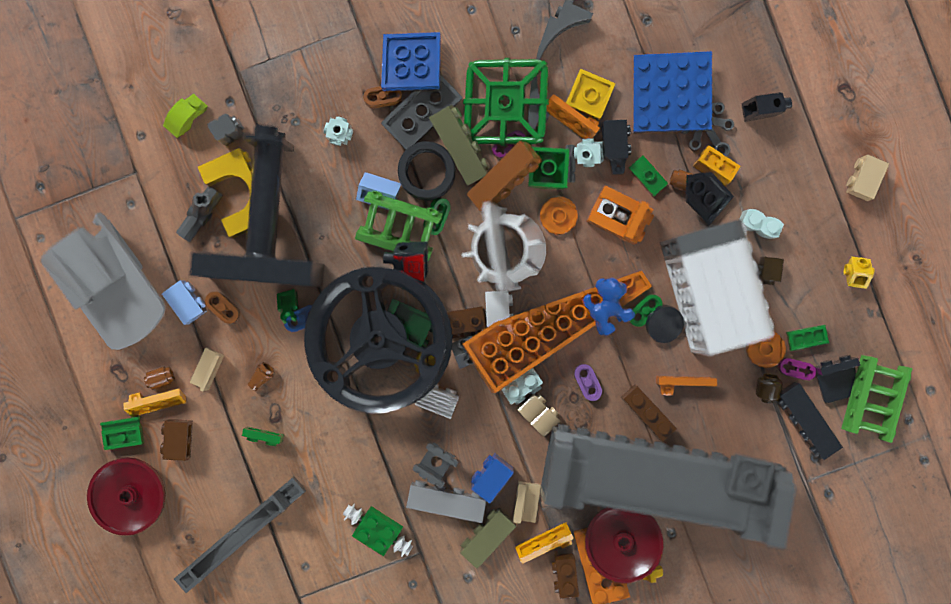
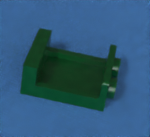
(415, 321)

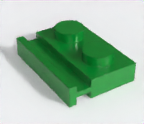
(122, 433)

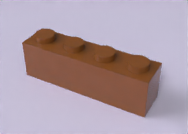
(505, 176)

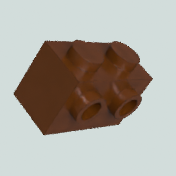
(467, 320)
(176, 439)
(566, 574)

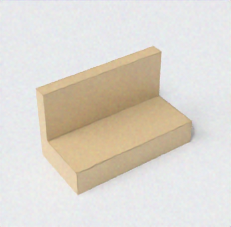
(207, 369)
(526, 502)

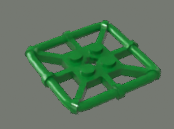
(514, 92)

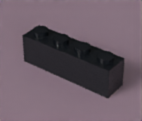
(809, 421)

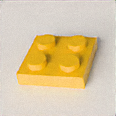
(590, 94)

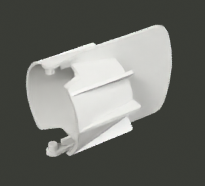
(534, 248)

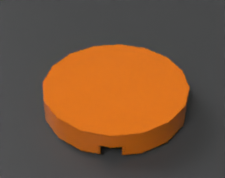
(558, 215)
(767, 352)

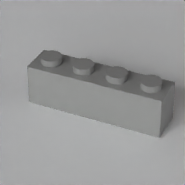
(446, 501)

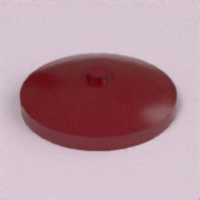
(126, 496)
(624, 544)

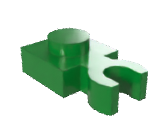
(286, 303)

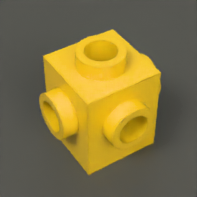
(859, 272)

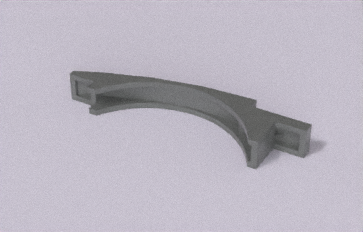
(567, 18)
(240, 534)

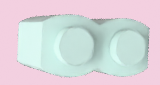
(764, 226)

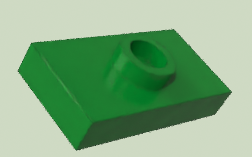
(648, 175)
(807, 337)

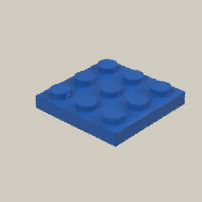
(411, 61)

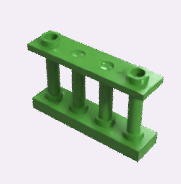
(386, 239)
(859, 395)

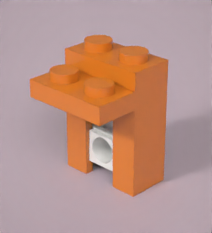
(639, 215)

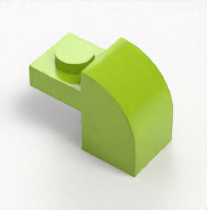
(182, 115)

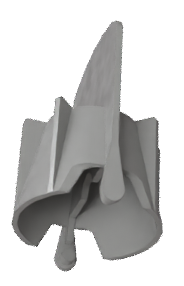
(106, 283)

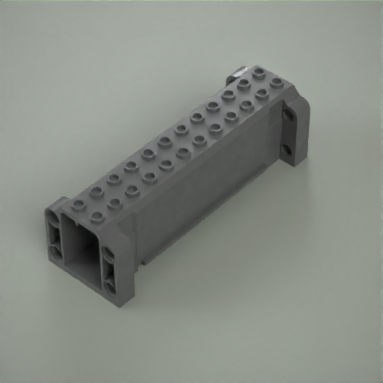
(661, 483)

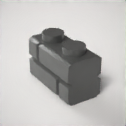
(226, 129)

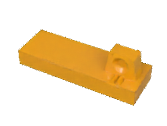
(138, 405)
(545, 542)

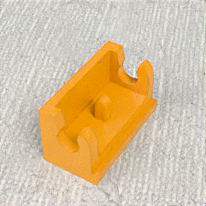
(718, 164)

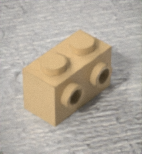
(867, 177)

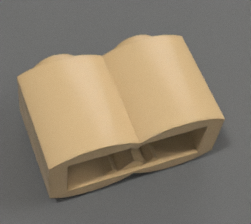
(539, 414)

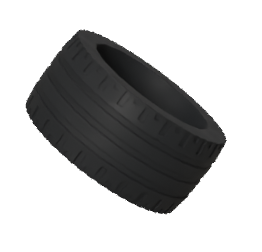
(413, 151)

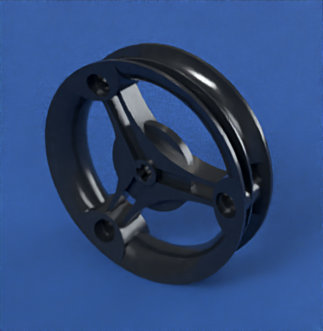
(364, 335)

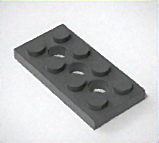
(422, 124)

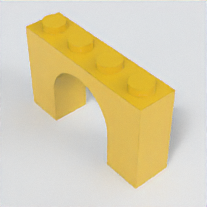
(224, 167)

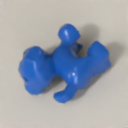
(611, 291)

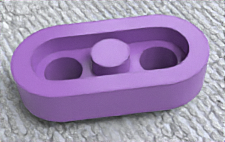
(587, 382)

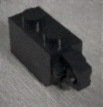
(615, 144)

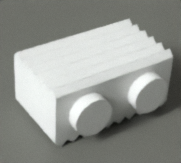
(440, 401)

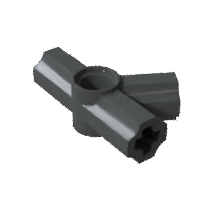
(199, 213)

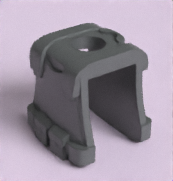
(430, 472)

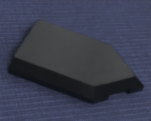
(706, 195)

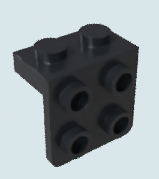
(836, 378)

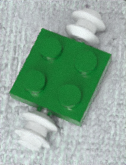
(377, 531)

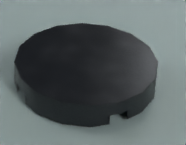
(664, 324)

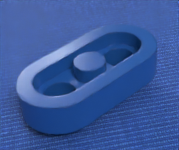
(302, 315)

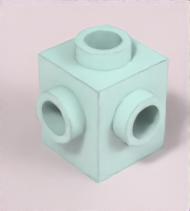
(343, 136)
(594, 148)

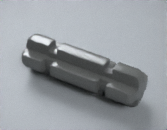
(572, 163)

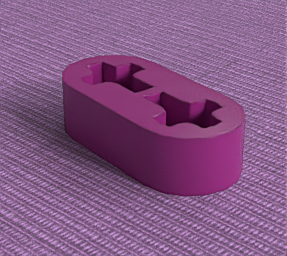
(518, 133)
(795, 373)

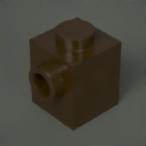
(770, 270)

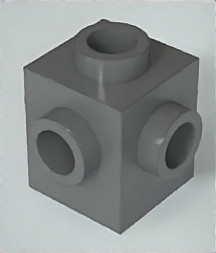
(460, 353)

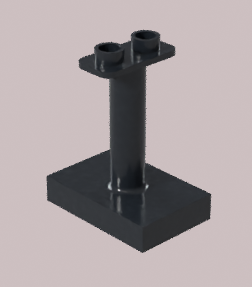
(260, 260)

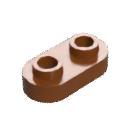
(383, 97)
(222, 308)

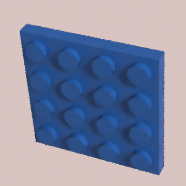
(673, 92)

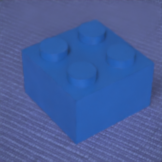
(492, 477)

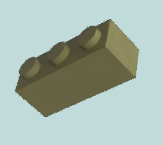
(487, 537)

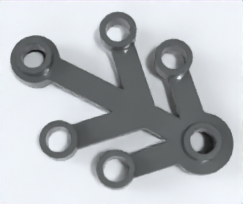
(711, 133)

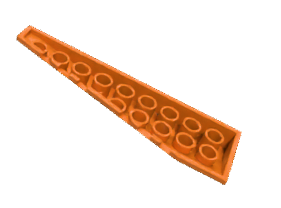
(528, 338)

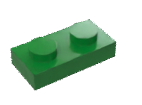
(255, 434)

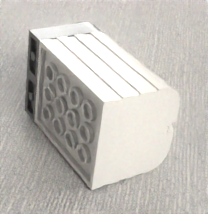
(717, 288)

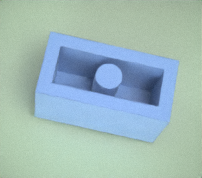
(185, 302)

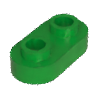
(444, 209)
(644, 309)

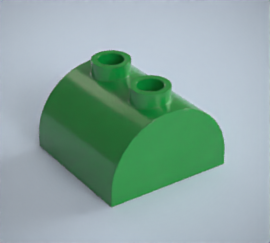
(552, 170)

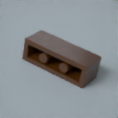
(648, 412)

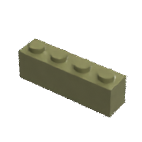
(460, 144)

